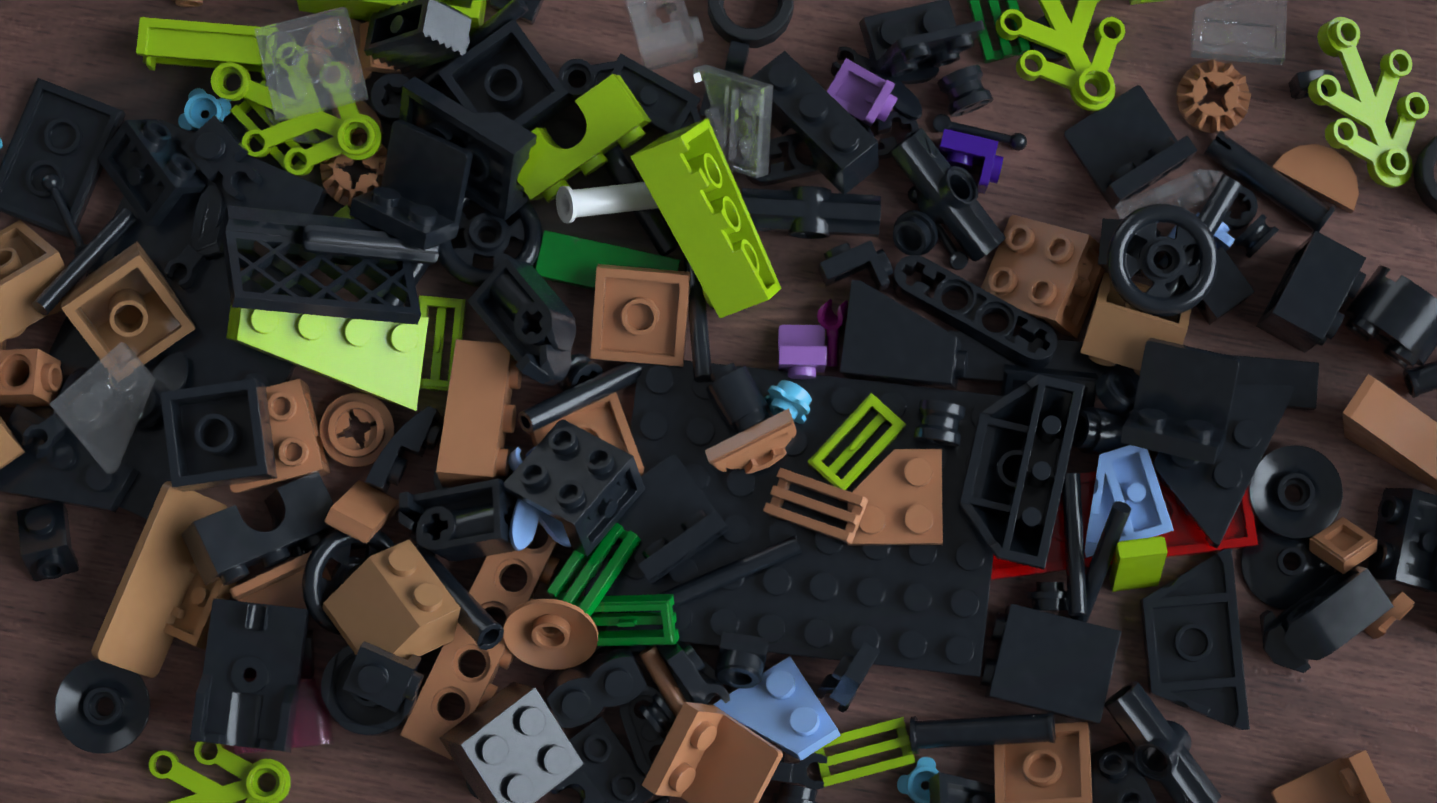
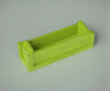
(197, 44)

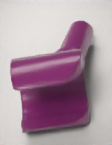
(832, 325)

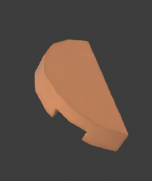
(1321, 173)
(756, 446)

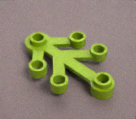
(1068, 40)
(1368, 107)
(341, 129)
(212, 792)

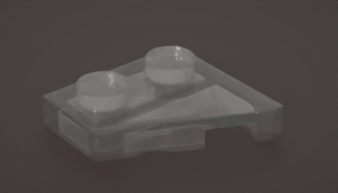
(1240, 31)
(739, 118)
(1183, 192)
(107, 405)

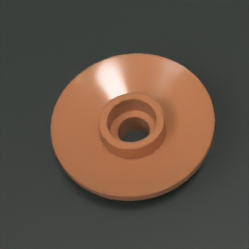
(550, 634)

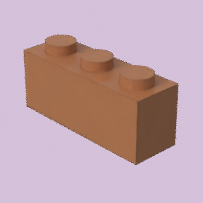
(478, 414)

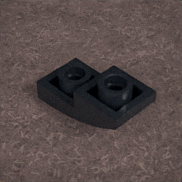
(414, 436)

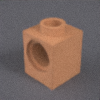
(43, 380)

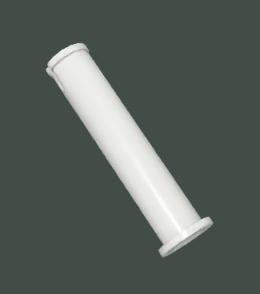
(602, 200)

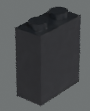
(1050, 663)

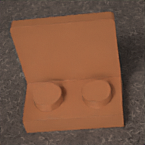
(1046, 272)
(294, 435)
(712, 759)
(1339, 781)

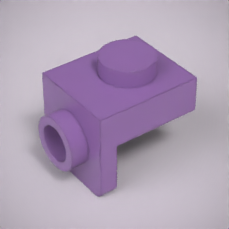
(862, 93)
(801, 350)

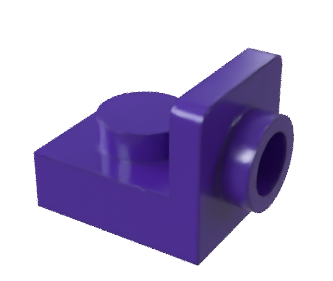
(966, 149)

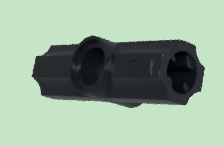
(947, 194)
(813, 212)
(1160, 746)

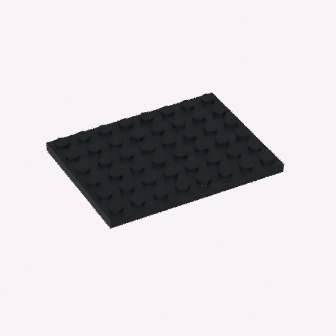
(908, 601)

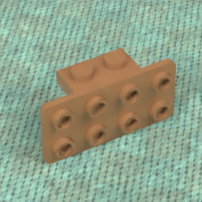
(160, 589)

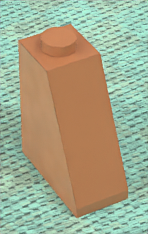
(1393, 430)

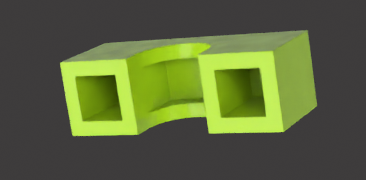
(611, 119)

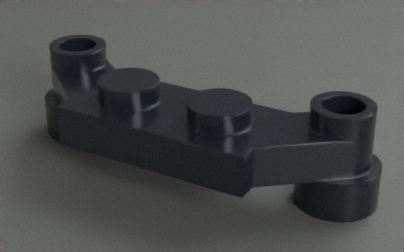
(662, 100)

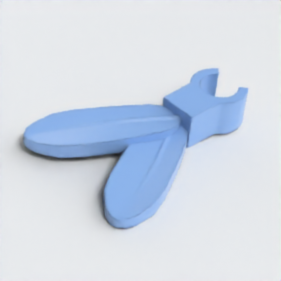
(526, 517)

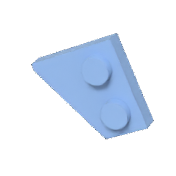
(1129, 478)
(783, 711)

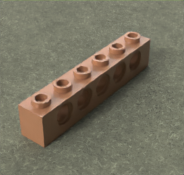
(426, 722)

